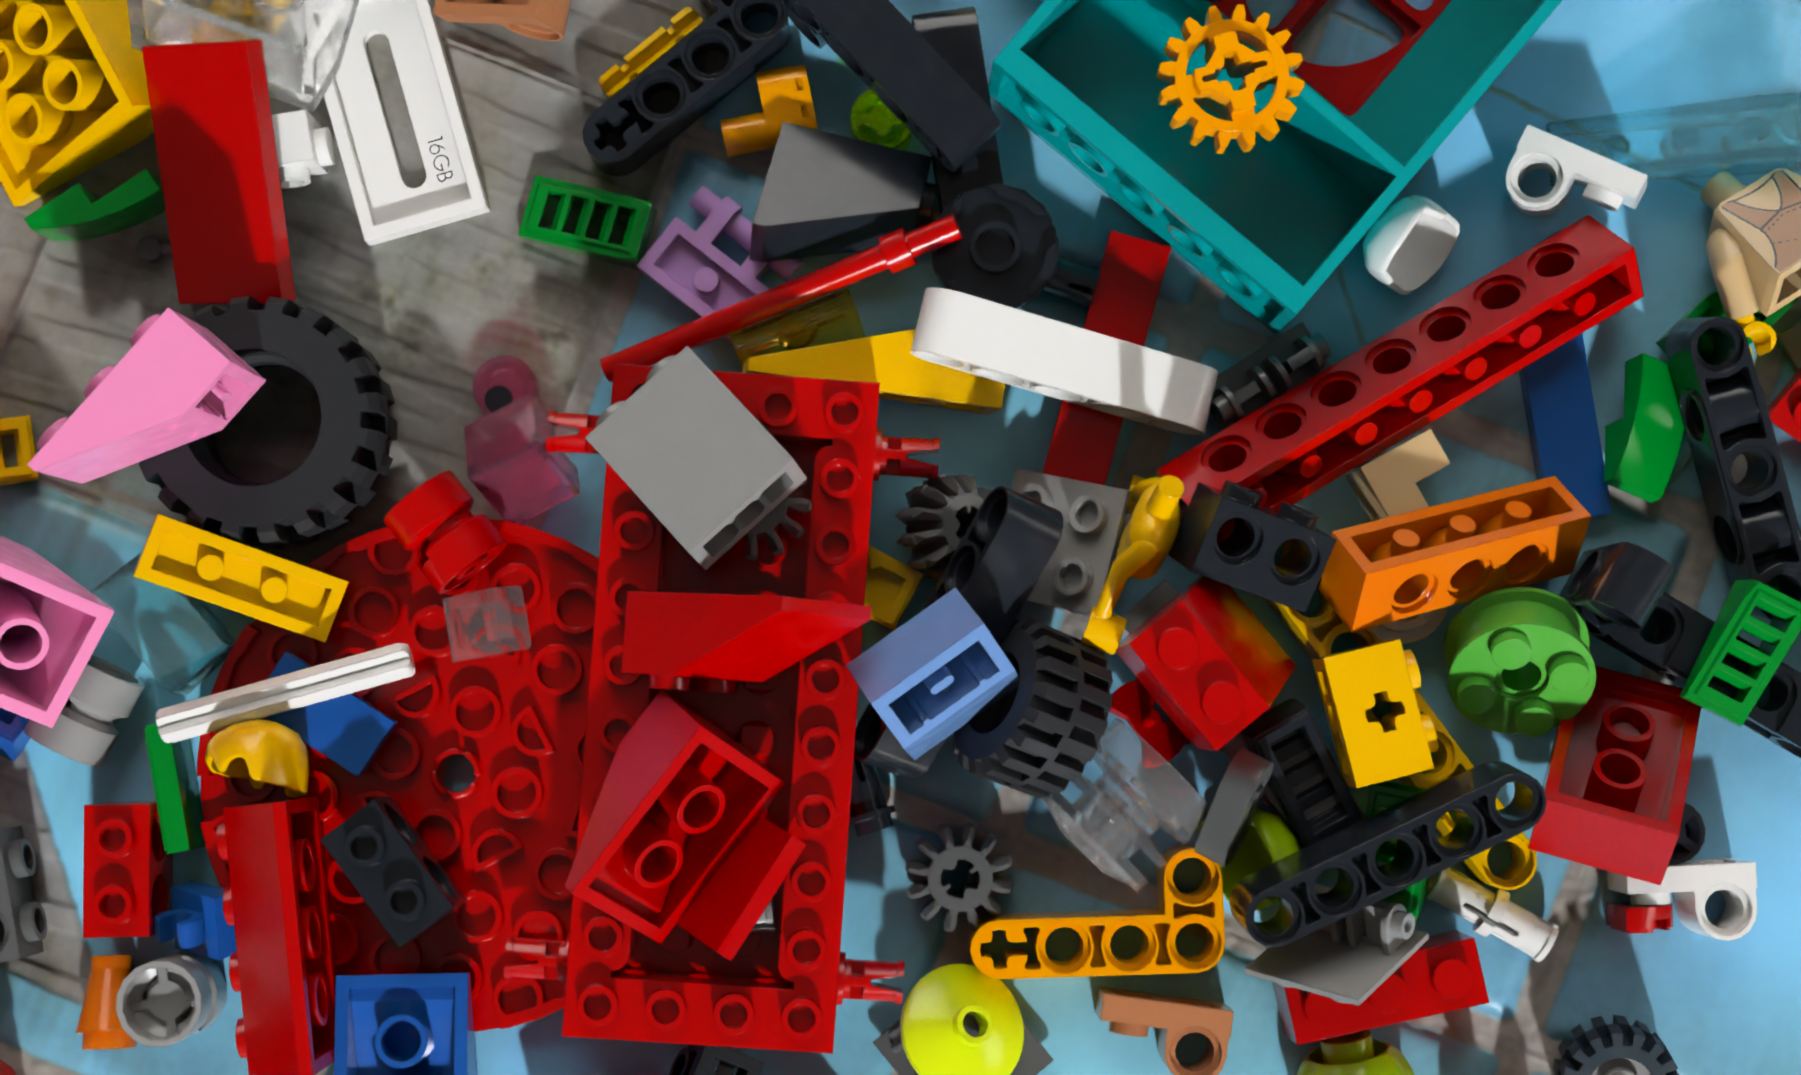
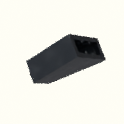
(836, 195)

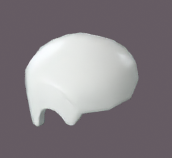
(1409, 243)

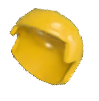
(261, 753)

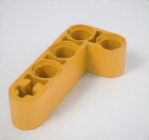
(1096, 928)

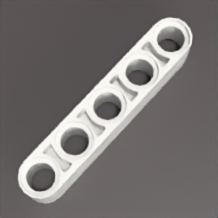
(1063, 361)

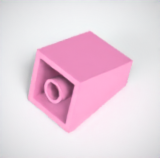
(44, 633)

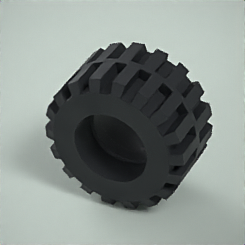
(1047, 724)

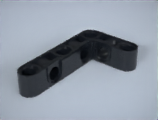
(1727, 418)
(1619, 591)

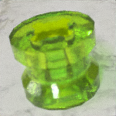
(870, 111)

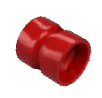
(445, 532)

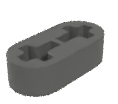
(1234, 807)

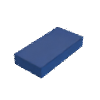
(339, 728)

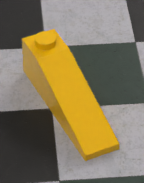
(888, 362)

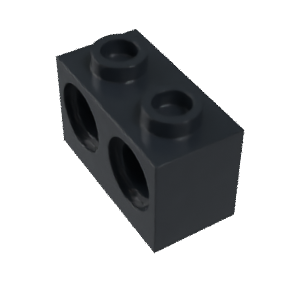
(1249, 552)
(393, 870)

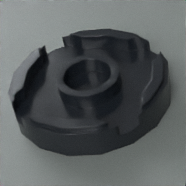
(1004, 249)

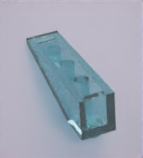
(1695, 138)

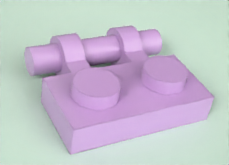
(698, 272)

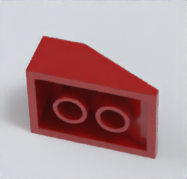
(726, 636)
(1619, 778)
(667, 817)

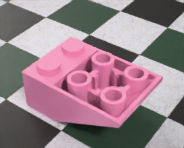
(159, 396)

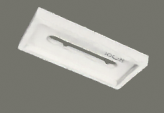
(452, 180)

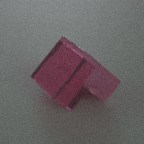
(511, 461)

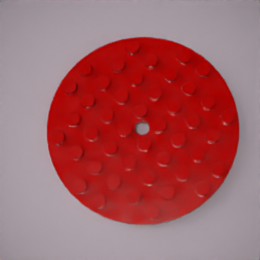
(509, 713)

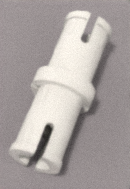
(1492, 912)

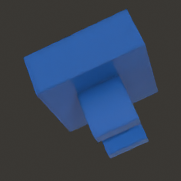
(196, 921)

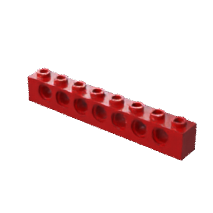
(1418, 370)

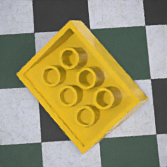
(66, 91)

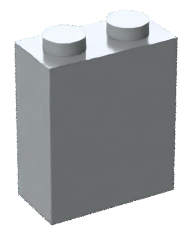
(695, 456)

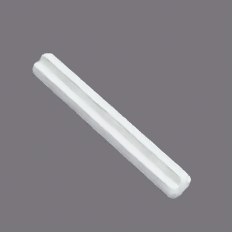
(285, 692)

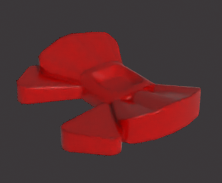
(1135, 706)

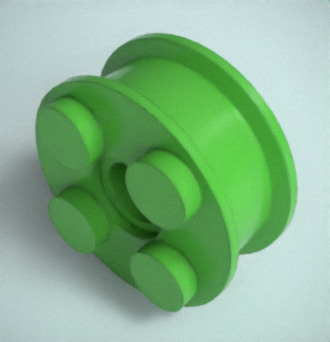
(1519, 661)

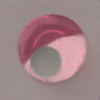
(503, 382)

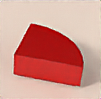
(1638, 918)

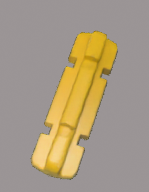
(649, 51)

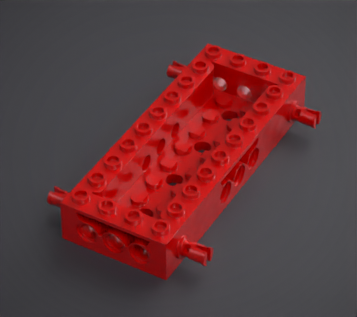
(798, 723)

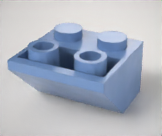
(934, 673)

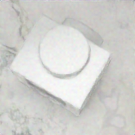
(301, 148)

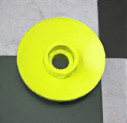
(935, 1031)

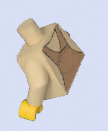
(1755, 247)

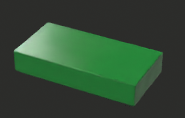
(175, 792)

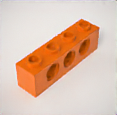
(1453, 552)

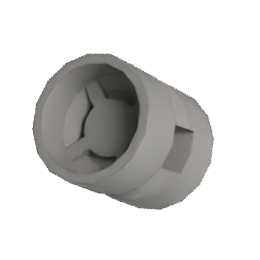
(87, 721)
(171, 999)

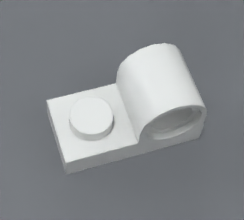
(1604, 180)
(1691, 887)

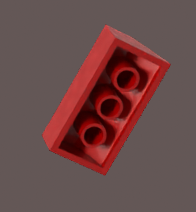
(280, 934)

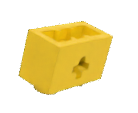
(1363, 747)

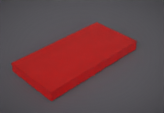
(219, 171)

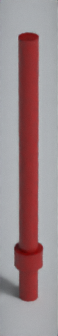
(894, 252)

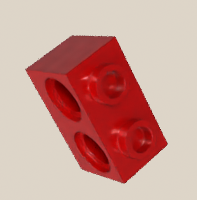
(124, 870)

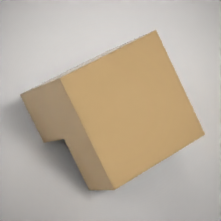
(1389, 481)

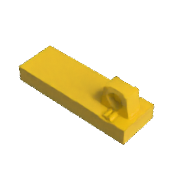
(240, 578)

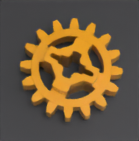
(1256, 69)

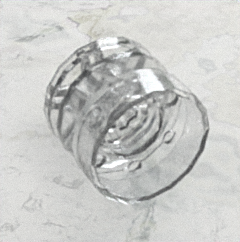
(1128, 806)

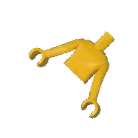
(1139, 553)

